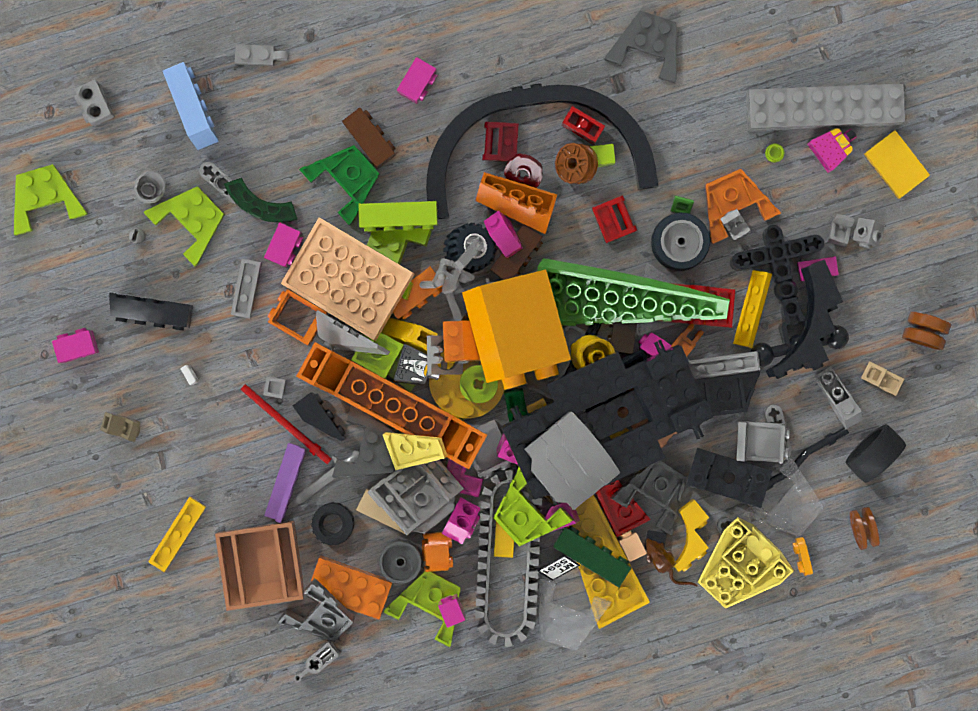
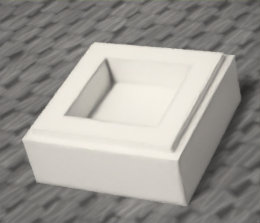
(189, 374)

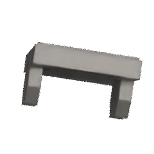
(434, 358)

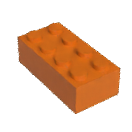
(353, 586)

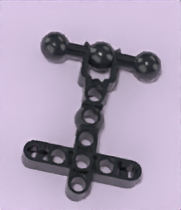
(767, 353)

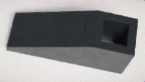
(314, 414)

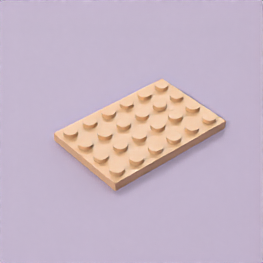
(347, 279)

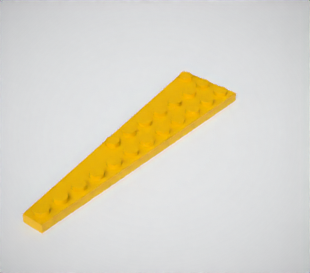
(595, 525)

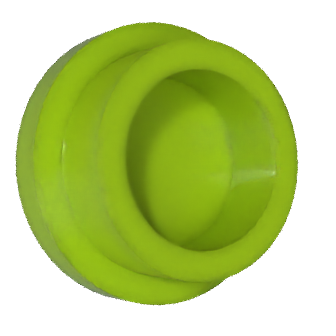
(774, 153)

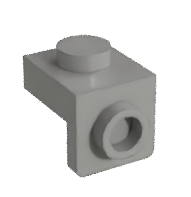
(735, 224)
(840, 230)

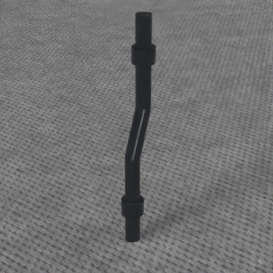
(829, 439)

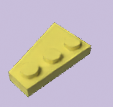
(413, 449)

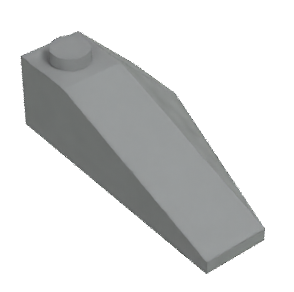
(343, 337)

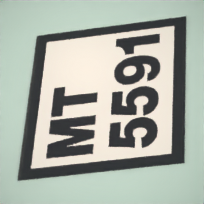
(558, 567)

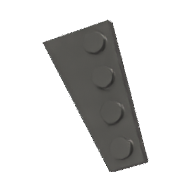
(571, 334)

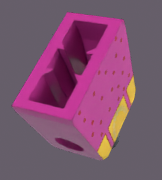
(832, 147)

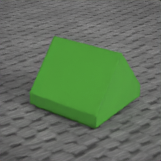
(682, 204)

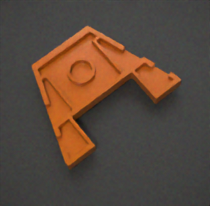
(733, 193)

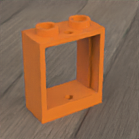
(275, 313)

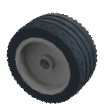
(666, 246)

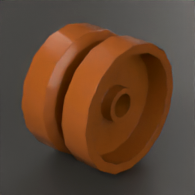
(927, 330)

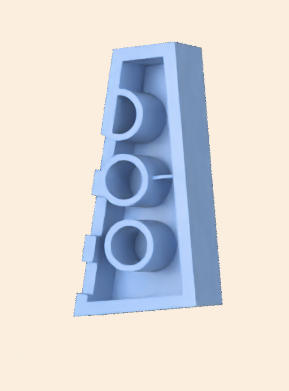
(190, 106)

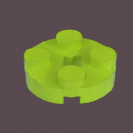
(468, 390)

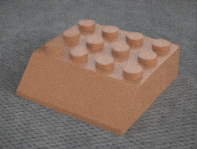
(260, 565)

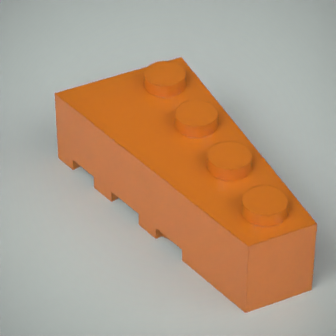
(517, 201)

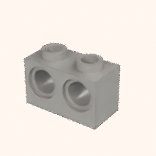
(97, 101)

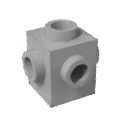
(868, 233)

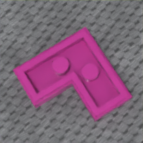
(471, 484)

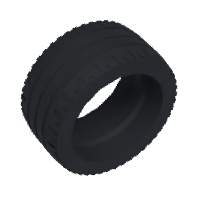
(875, 453)

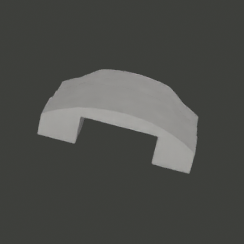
(570, 461)
(417, 496)

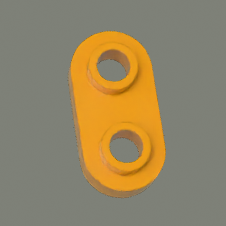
(804, 564)

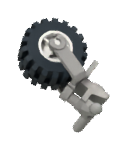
(467, 251)

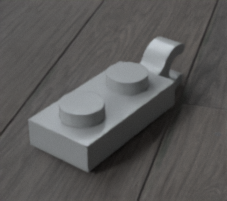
(258, 55)

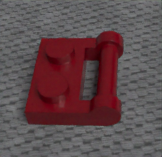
(506, 144)

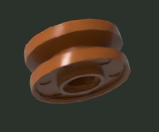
(566, 163)
(864, 528)

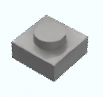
(274, 387)

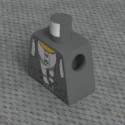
(412, 367)

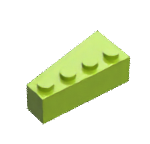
(398, 215)

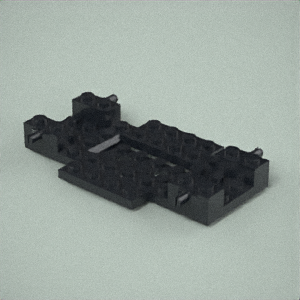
(661, 394)

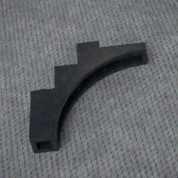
(818, 326)

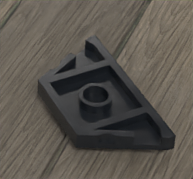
(728, 393)

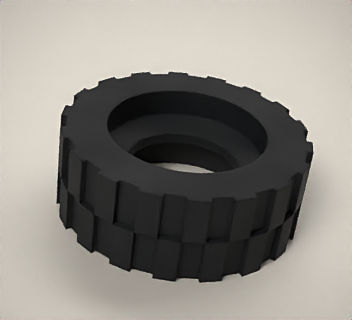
(332, 538)

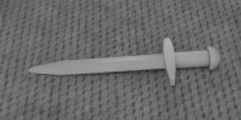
(321, 482)

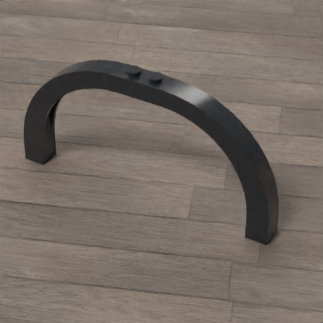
(537, 95)

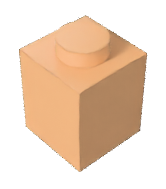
(631, 545)

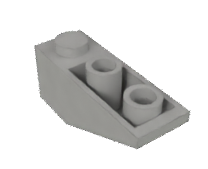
(839, 398)

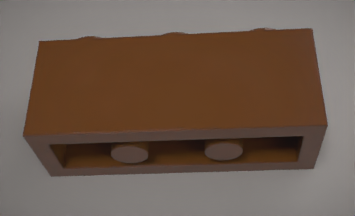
(369, 137)
(509, 268)

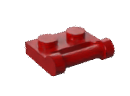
(608, 221)

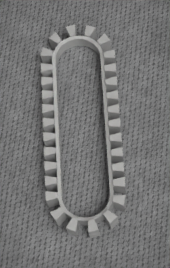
(486, 565)

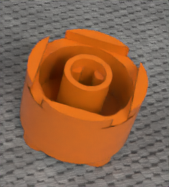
(436, 552)

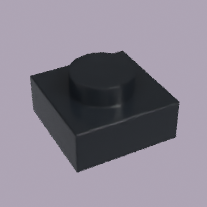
(660, 537)

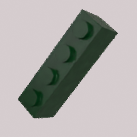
(591, 556)

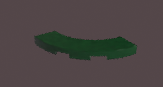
(257, 207)

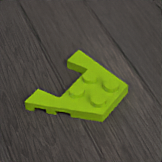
(41, 189)
(196, 214)
(393, 245)
(522, 518)
(426, 594)

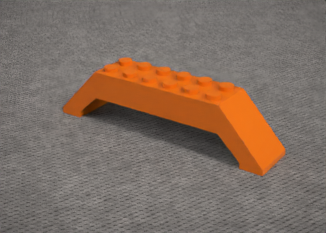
(390, 403)

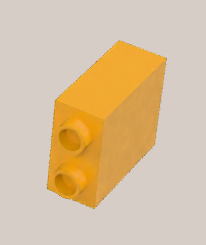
(517, 328)

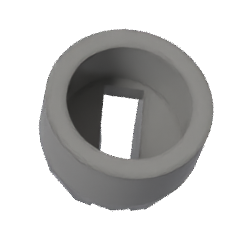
(140, 236)

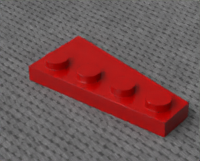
(620, 517)

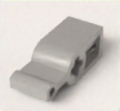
(323, 661)

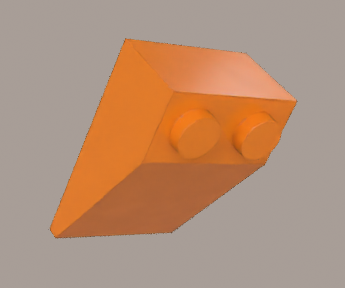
(459, 342)

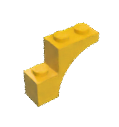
(694, 547)

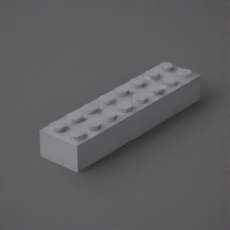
(825, 107)

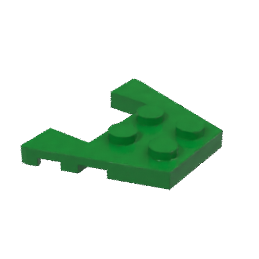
(351, 172)

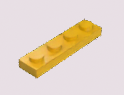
(752, 309)
(177, 534)

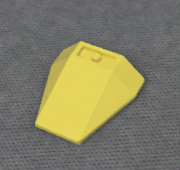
(743, 565)

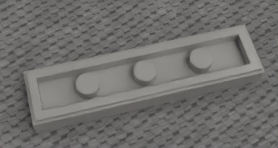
(725, 365)

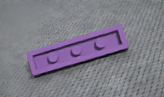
(285, 482)

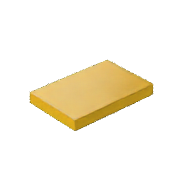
(896, 164)

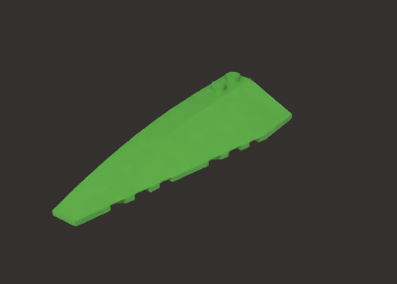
(608, 296)

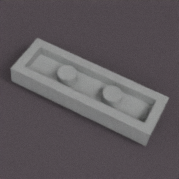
(246, 288)

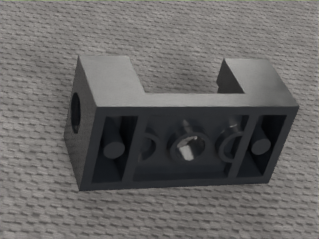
(709, 471)

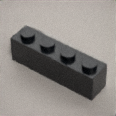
(150, 310)

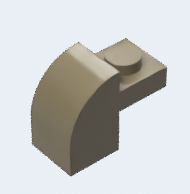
(120, 426)

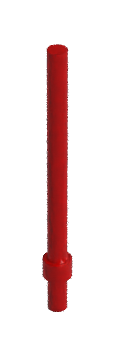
(315, 449)

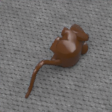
(662, 560)

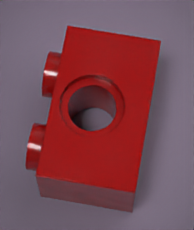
(583, 125)

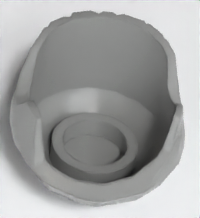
(150, 187)

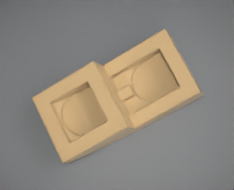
(882, 379)

